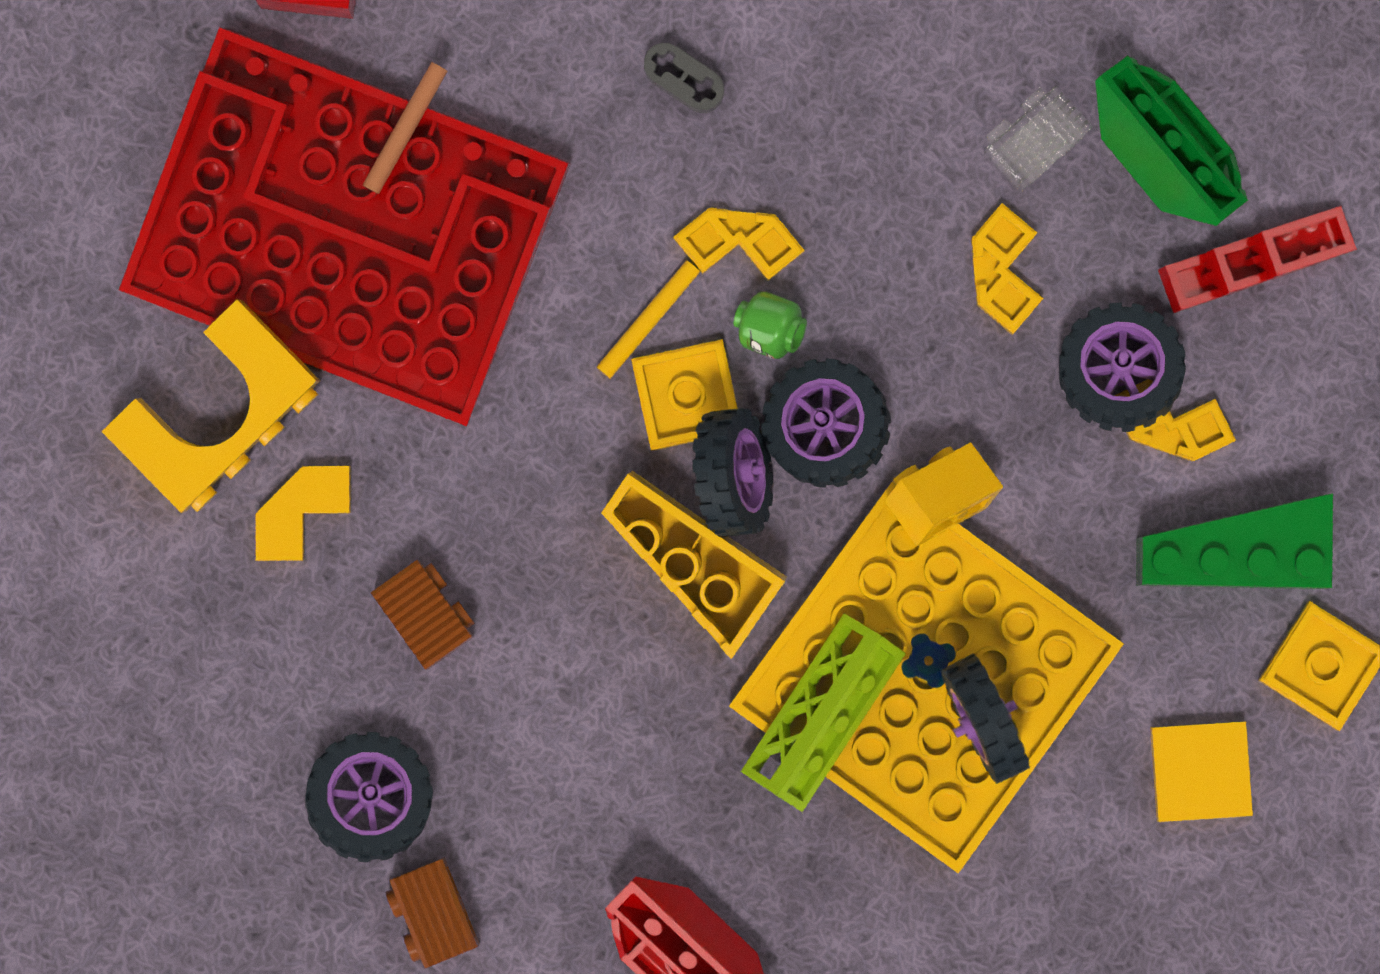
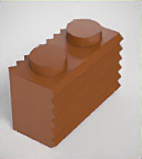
(423, 613)
(432, 913)

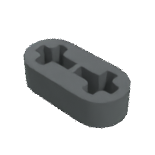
(690, 68)

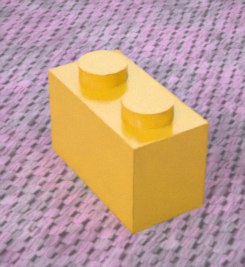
(943, 492)

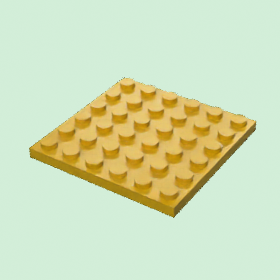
(905, 749)

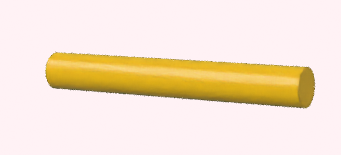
(648, 319)

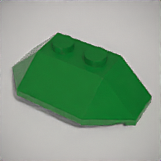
(1167, 144)

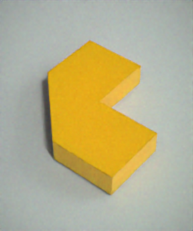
(722, 230)
(996, 287)
(1187, 435)
(282, 516)

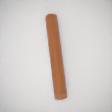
(405, 127)

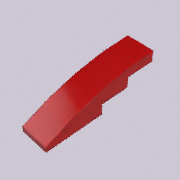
(1257, 259)

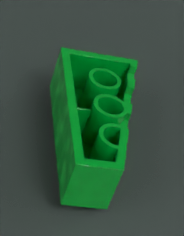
(1257, 549)

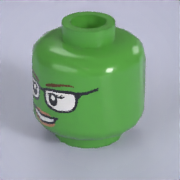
(770, 325)

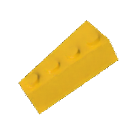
(708, 573)

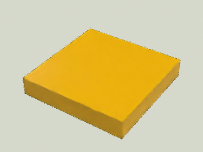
(680, 389)
(1323, 666)
(1201, 771)

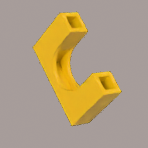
(275, 385)

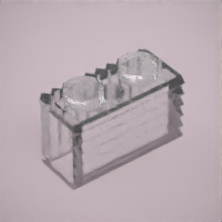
(1036, 138)

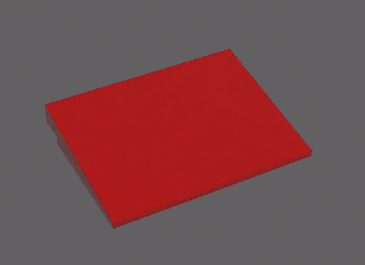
(355, 282)

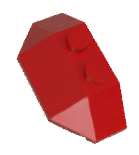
(674, 932)

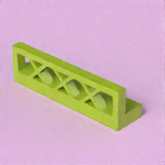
(830, 717)

